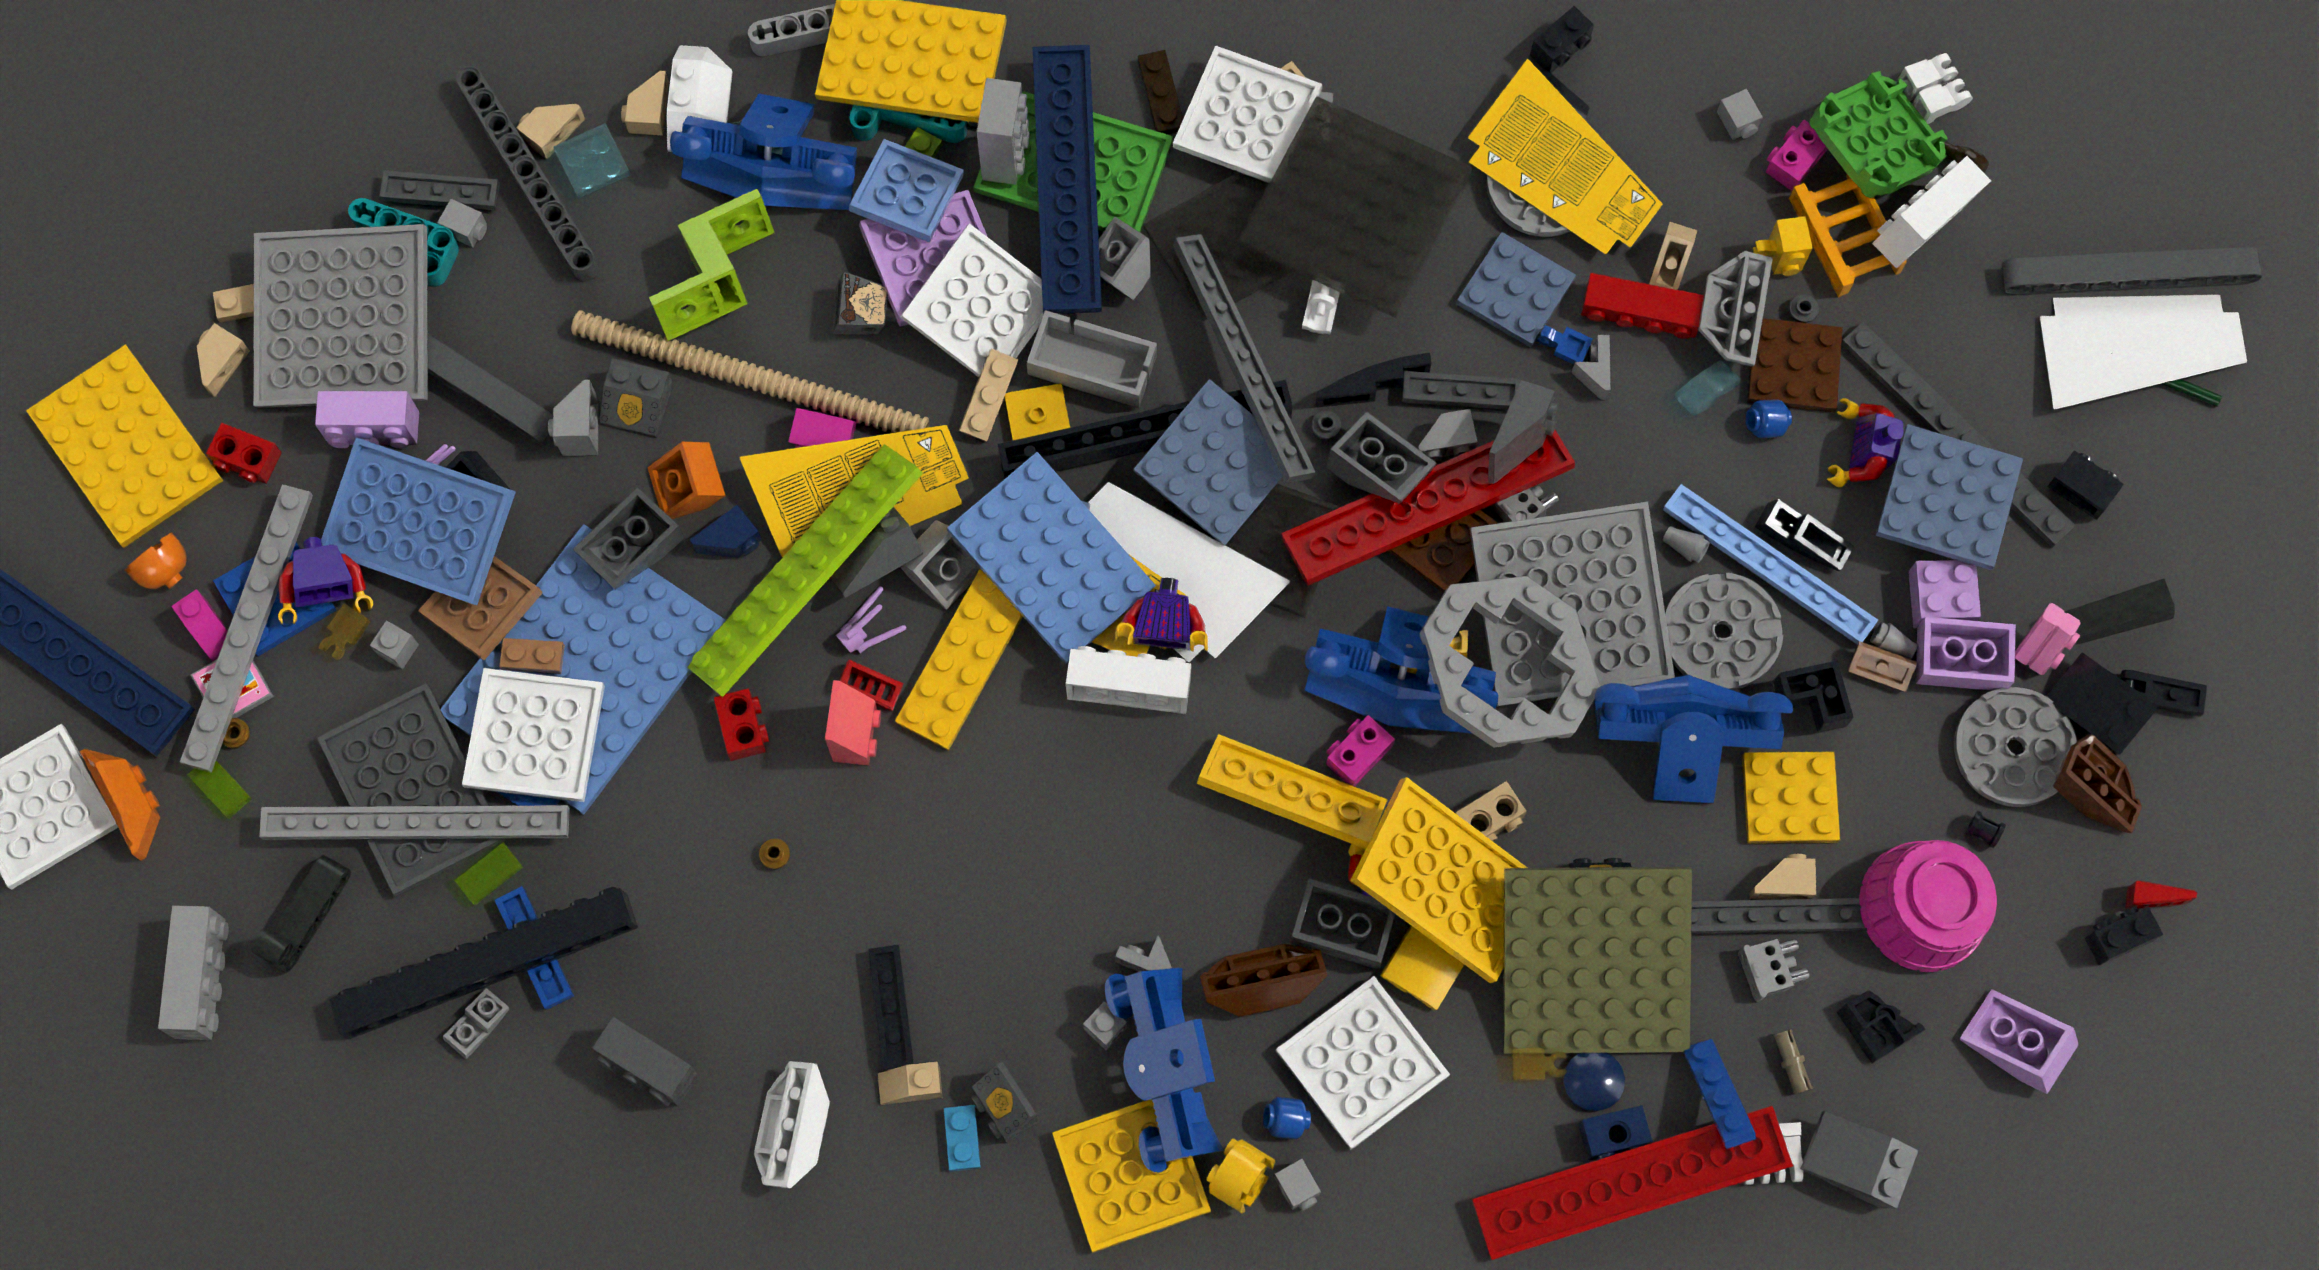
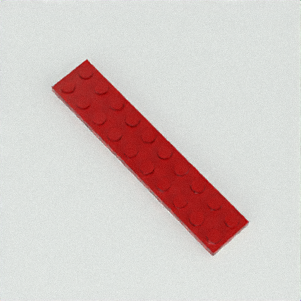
(1442, 497)
(1627, 1185)

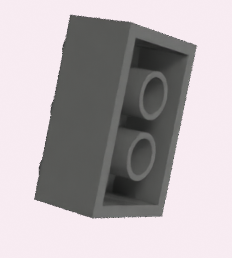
(1343, 924)
(644, 1063)

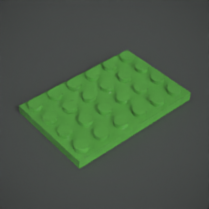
(1126, 170)

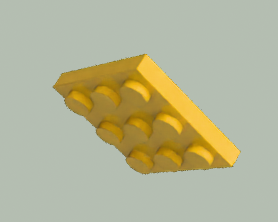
(1790, 797)

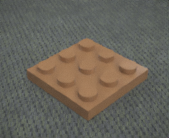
(483, 626)

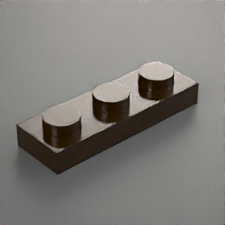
(1160, 91)

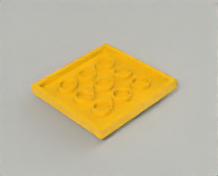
(1115, 1189)

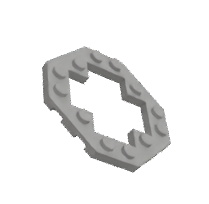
(1451, 668)

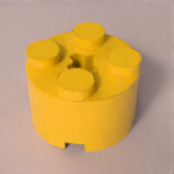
(1240, 1175)

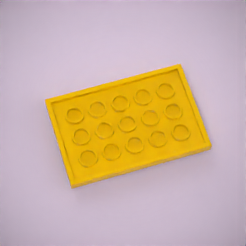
(910, 57)
(124, 446)
(1439, 877)

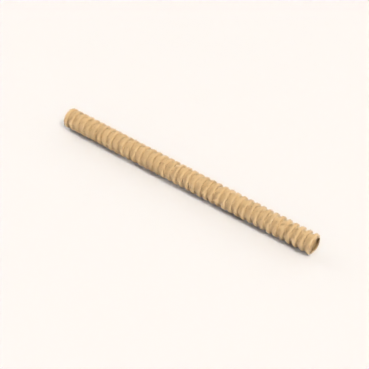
(745, 374)

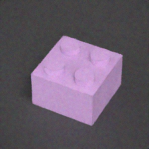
(1944, 590)

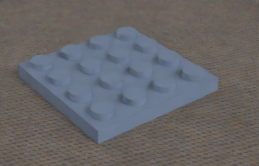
(1212, 463)
(1949, 497)

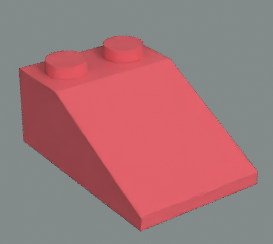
(851, 725)

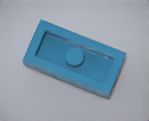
(962, 1138)

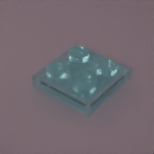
(591, 160)

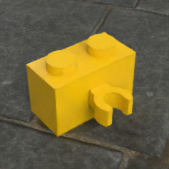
(1787, 245)

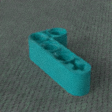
(942, 128)
(382, 215)

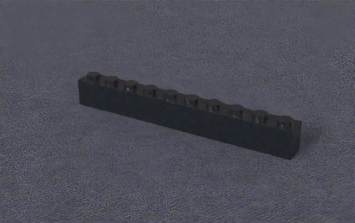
(1106, 438)
(483, 962)

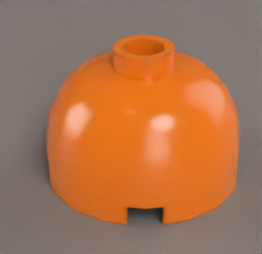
(159, 564)

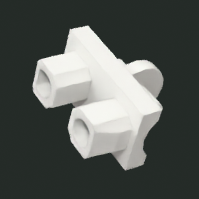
(1320, 309)

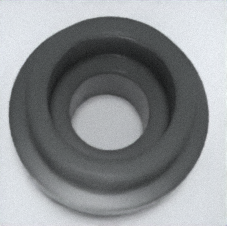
(1800, 315)
(1326, 433)

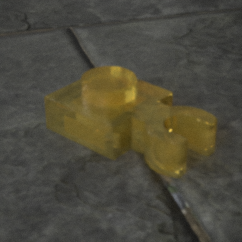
(347, 627)
(1531, 1065)

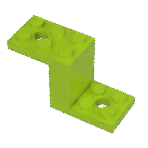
(708, 242)

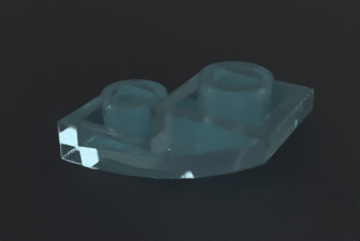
(1706, 387)

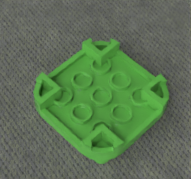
(1878, 135)

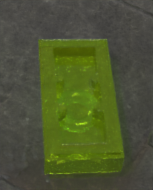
(221, 789)
(488, 873)

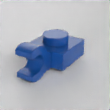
(1569, 346)

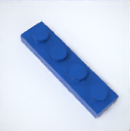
(548, 978)
(1719, 1094)

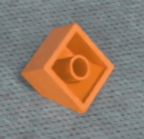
(686, 479)

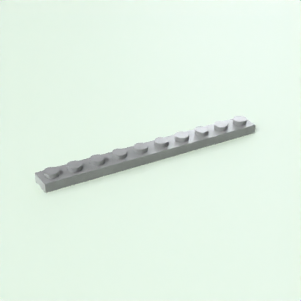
(246, 629)
(414, 822)

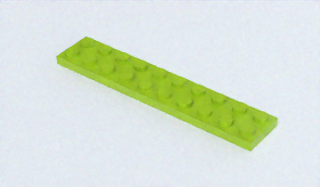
(804, 569)

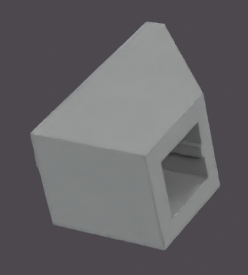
(1450, 435)

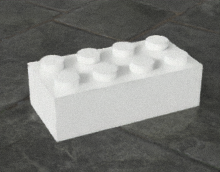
(1930, 210)
(1128, 680)

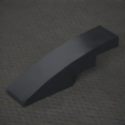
(1362, 385)

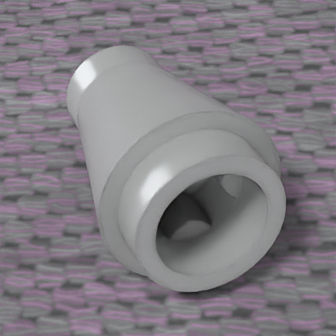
(1688, 544)
(1892, 640)

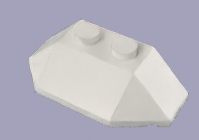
(697, 88)
(791, 1125)

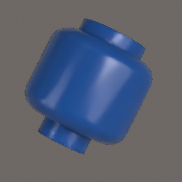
(1768, 418)
(1286, 1118)

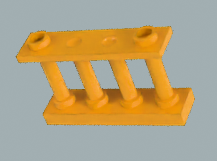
(1830, 251)

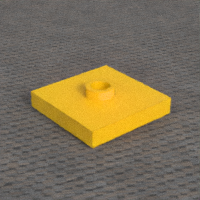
(1036, 411)

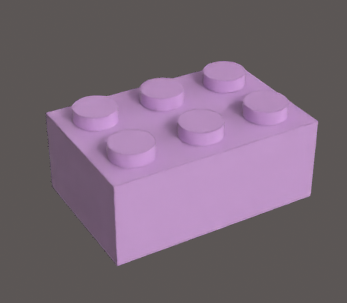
(368, 415)
(1965, 654)

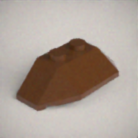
(2098, 784)
(1263, 979)

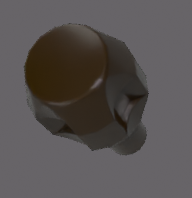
(1959, 153)

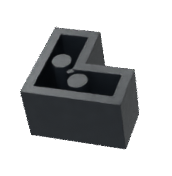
(1820, 688)

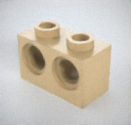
(1485, 810)

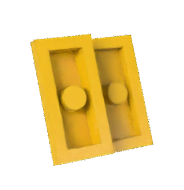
(1422, 969)

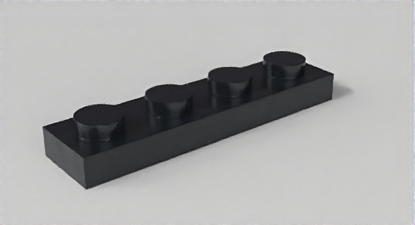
(891, 1007)

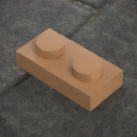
(532, 655)
(1882, 666)

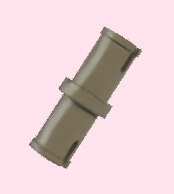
(1792, 1061)

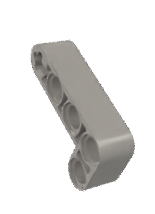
(800, 22)

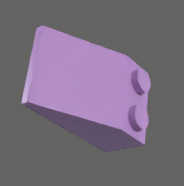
(2021, 1040)

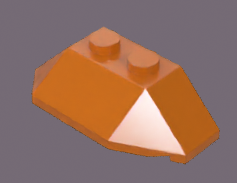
(126, 798)

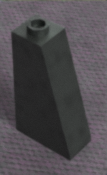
(2124, 611)

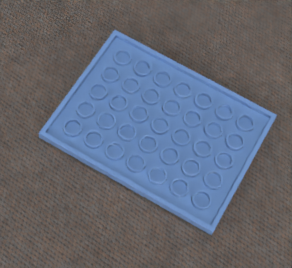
(625, 637)

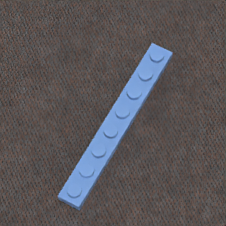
(1770, 564)

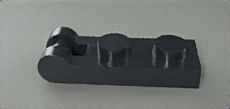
(2168, 692)

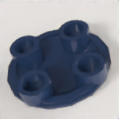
(1594, 1081)

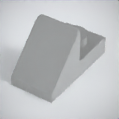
(1596, 373)
(1134, 957)

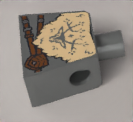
(860, 306)

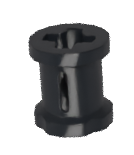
(1985, 829)

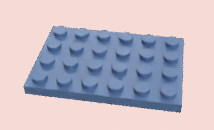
(417, 520)
(1050, 557)

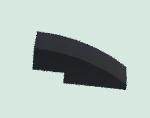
(1804, 535)

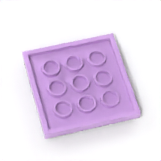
(908, 261)

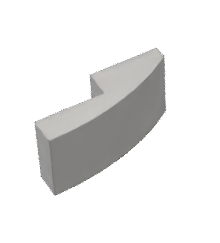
(476, 1023)

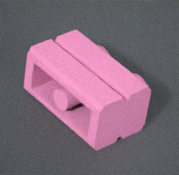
(2047, 639)

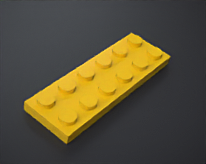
(960, 664)
(1292, 791)

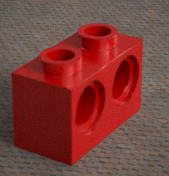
(246, 449)
(734, 726)

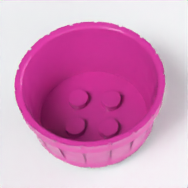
(1927, 904)

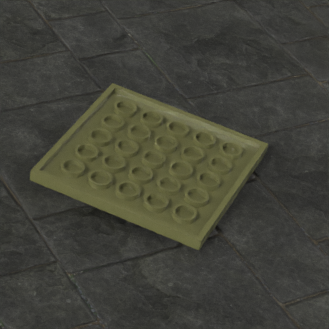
(1597, 959)

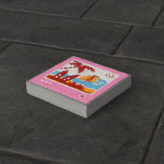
(253, 692)

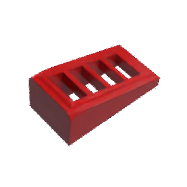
(872, 676)
(2156, 895)

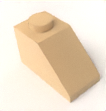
(647, 106)
(549, 126)
(1673, 256)
(219, 357)
(1788, 880)
(910, 1083)

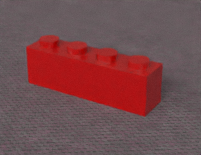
(1642, 306)

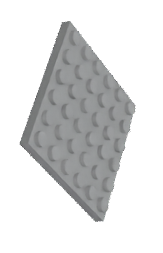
(339, 313)
(1601, 568)

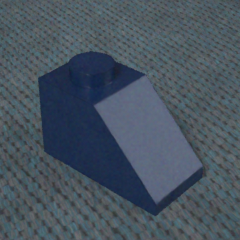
(728, 536)

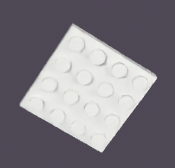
(1245, 114)
(977, 302)
(533, 735)
(47, 806)
(1362, 1063)

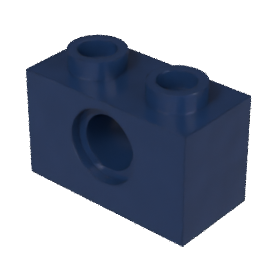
(1629, 1121)

